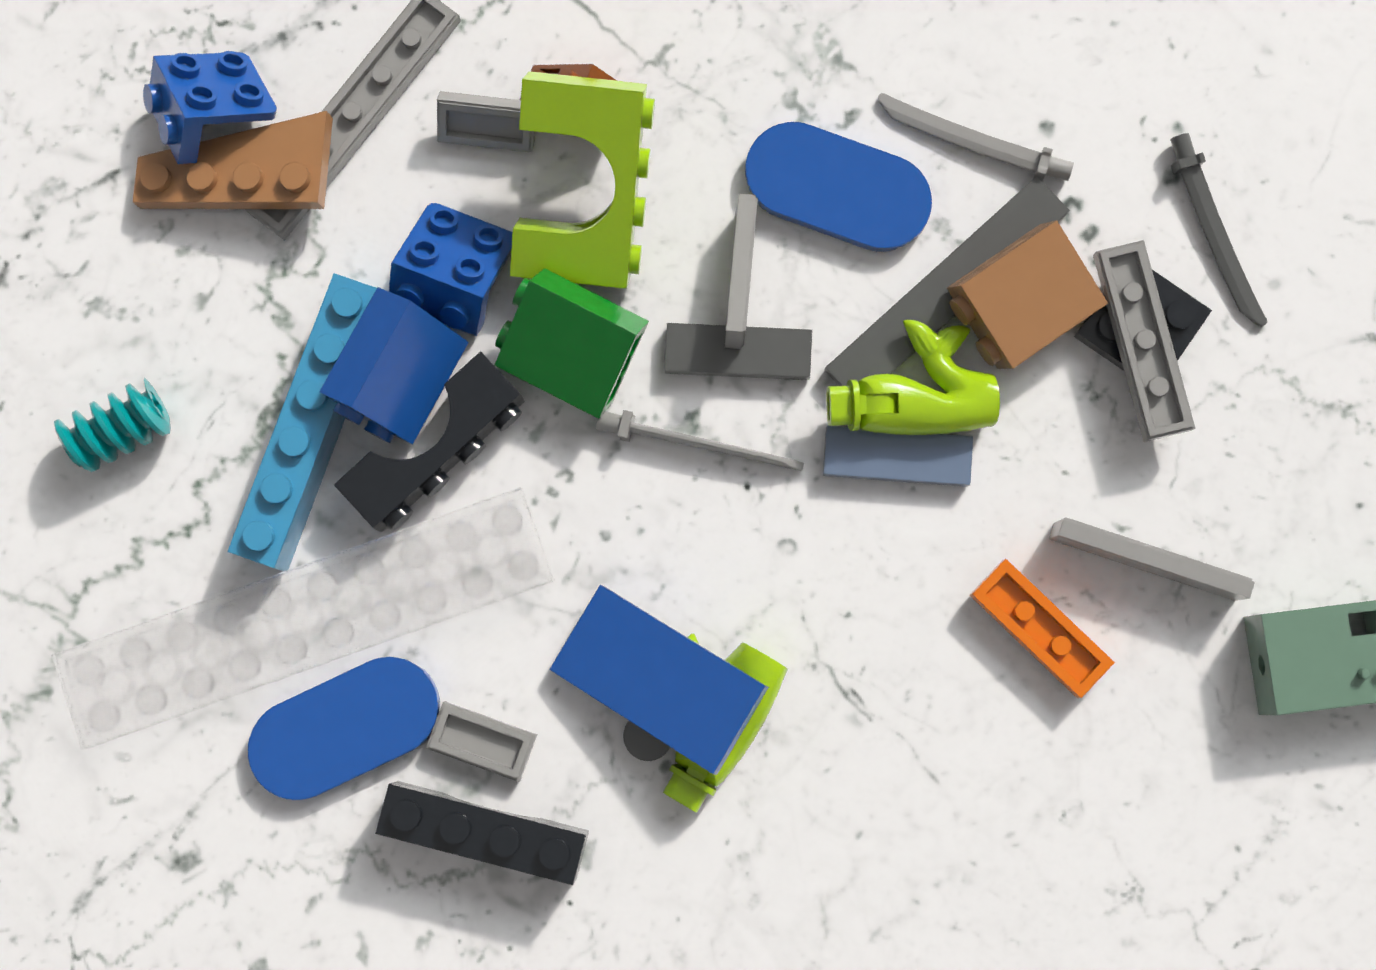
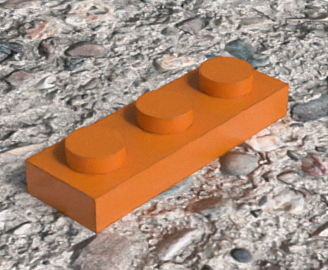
(1042, 628)

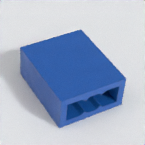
(393, 367)

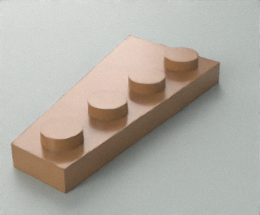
(250, 169)

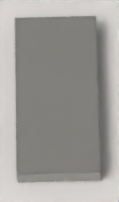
(481, 122)
(481, 741)

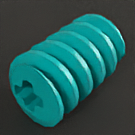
(114, 428)

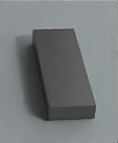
(765, 354)

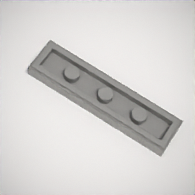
(1143, 341)
(1152, 559)

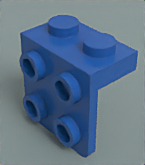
(200, 91)
(450, 266)

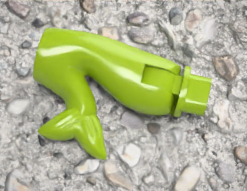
(909, 408)
(693, 783)

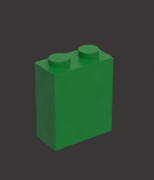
(569, 342)

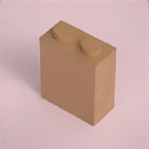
(1026, 296)

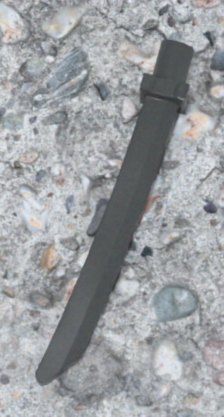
(1190, 168)

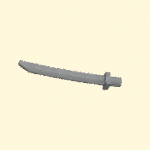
(1039, 162)
(625, 426)

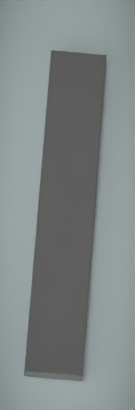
(886, 341)

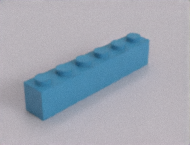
(301, 437)

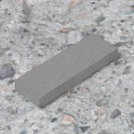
(741, 271)

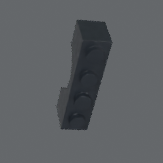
(387, 487)
(482, 833)

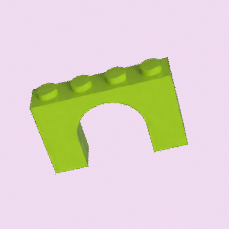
(612, 119)

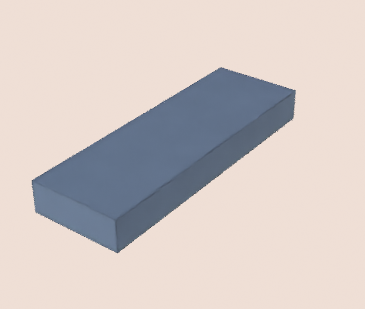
(898, 458)

